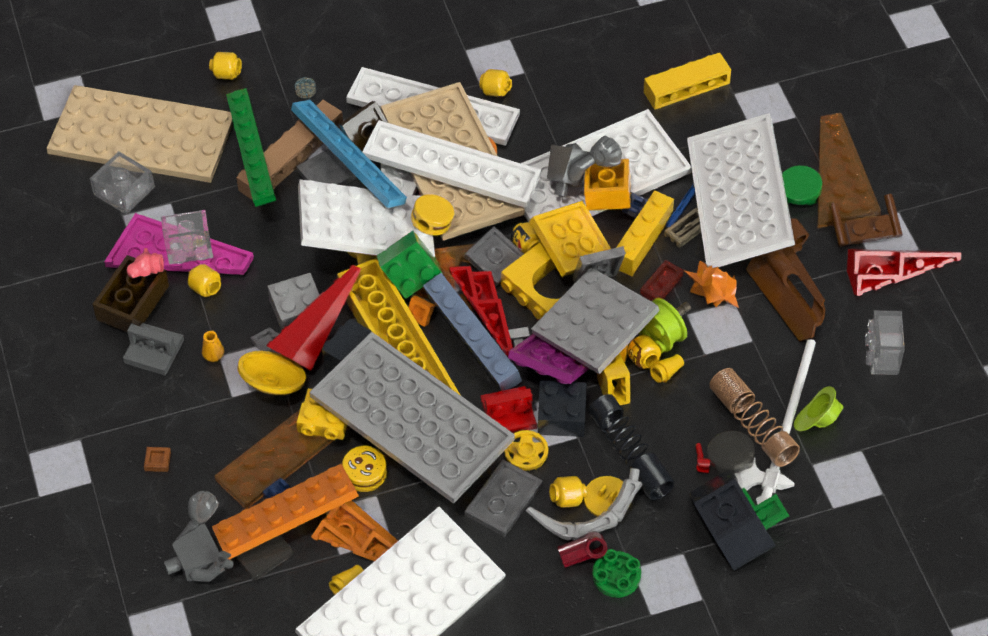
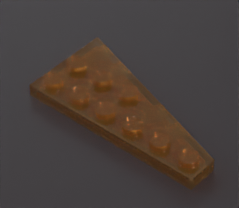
(842, 175)

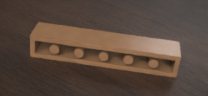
(291, 149)

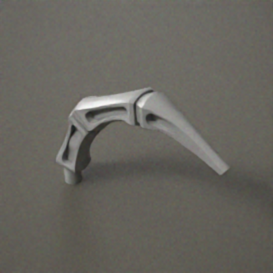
(606, 520)

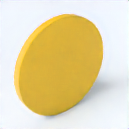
(602, 493)

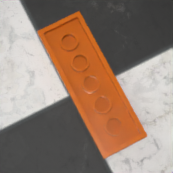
(285, 511)

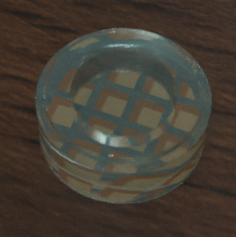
(305, 87)

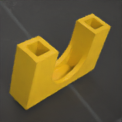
(522, 276)

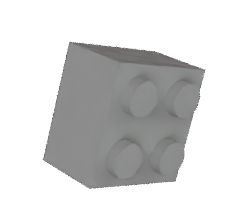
(291, 297)

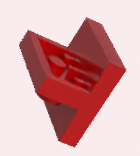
(511, 408)

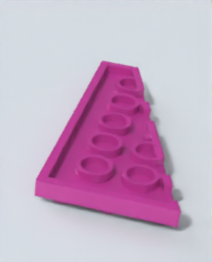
(148, 233)

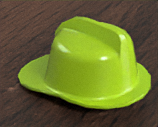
(820, 411)

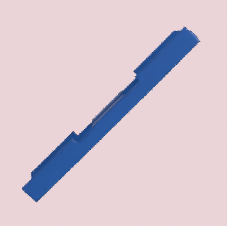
(684, 203)

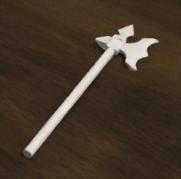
(772, 478)

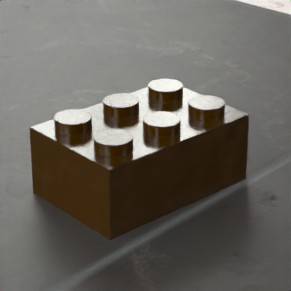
(129, 299)

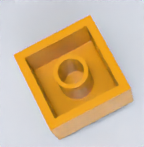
(608, 186)

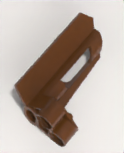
(771, 275)

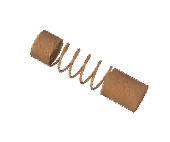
(738, 397)

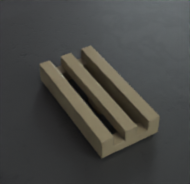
(688, 232)

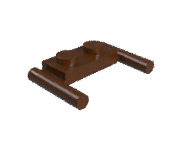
(867, 228)

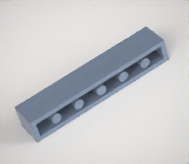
(472, 333)

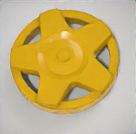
(527, 451)

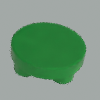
(802, 185)
(617, 574)

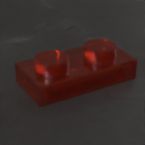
(662, 281)

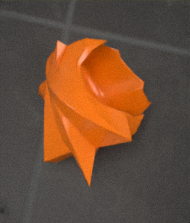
(714, 285)

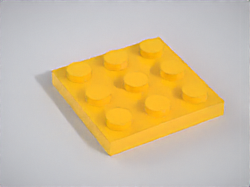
(568, 235)

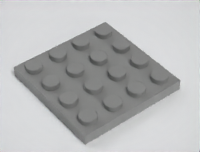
(595, 320)

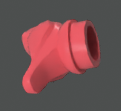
(146, 264)

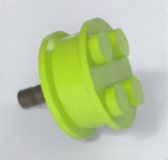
(667, 325)

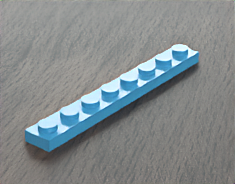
(349, 153)

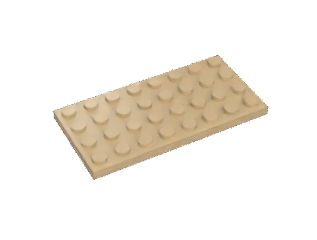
(451, 117)
(153, 132)

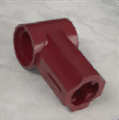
(579, 549)

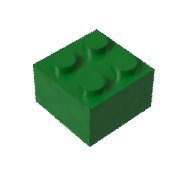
(409, 264)

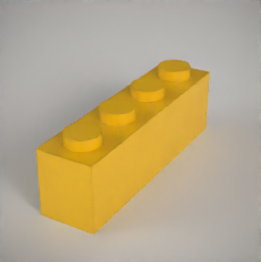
(687, 80)
(645, 231)

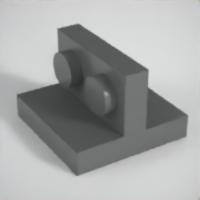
(152, 348)

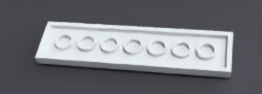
(386, 88)
(452, 163)

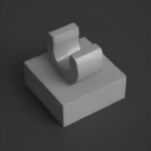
(518, 335)

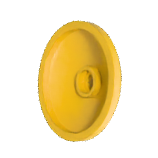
(271, 372)

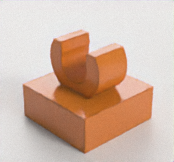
(421, 310)

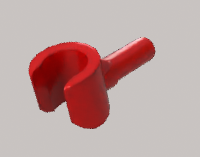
(702, 463)

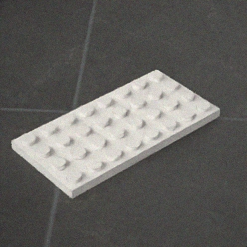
(642, 140)
(740, 191)
(412, 587)

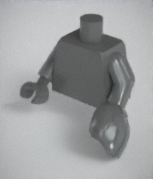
(570, 162)
(194, 547)

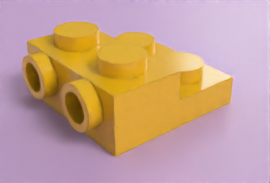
(317, 420)

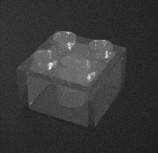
(122, 182)
(187, 237)
(885, 342)

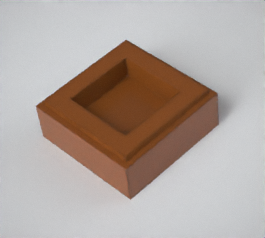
(157, 459)

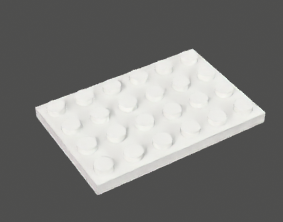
(353, 219)

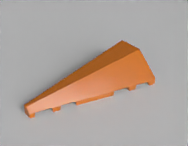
(354, 530)

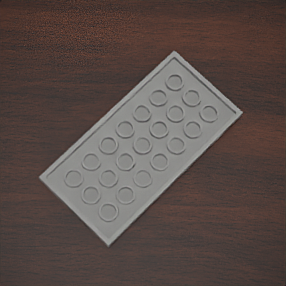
(412, 417)

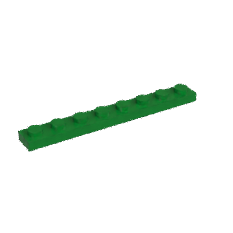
(251, 147)

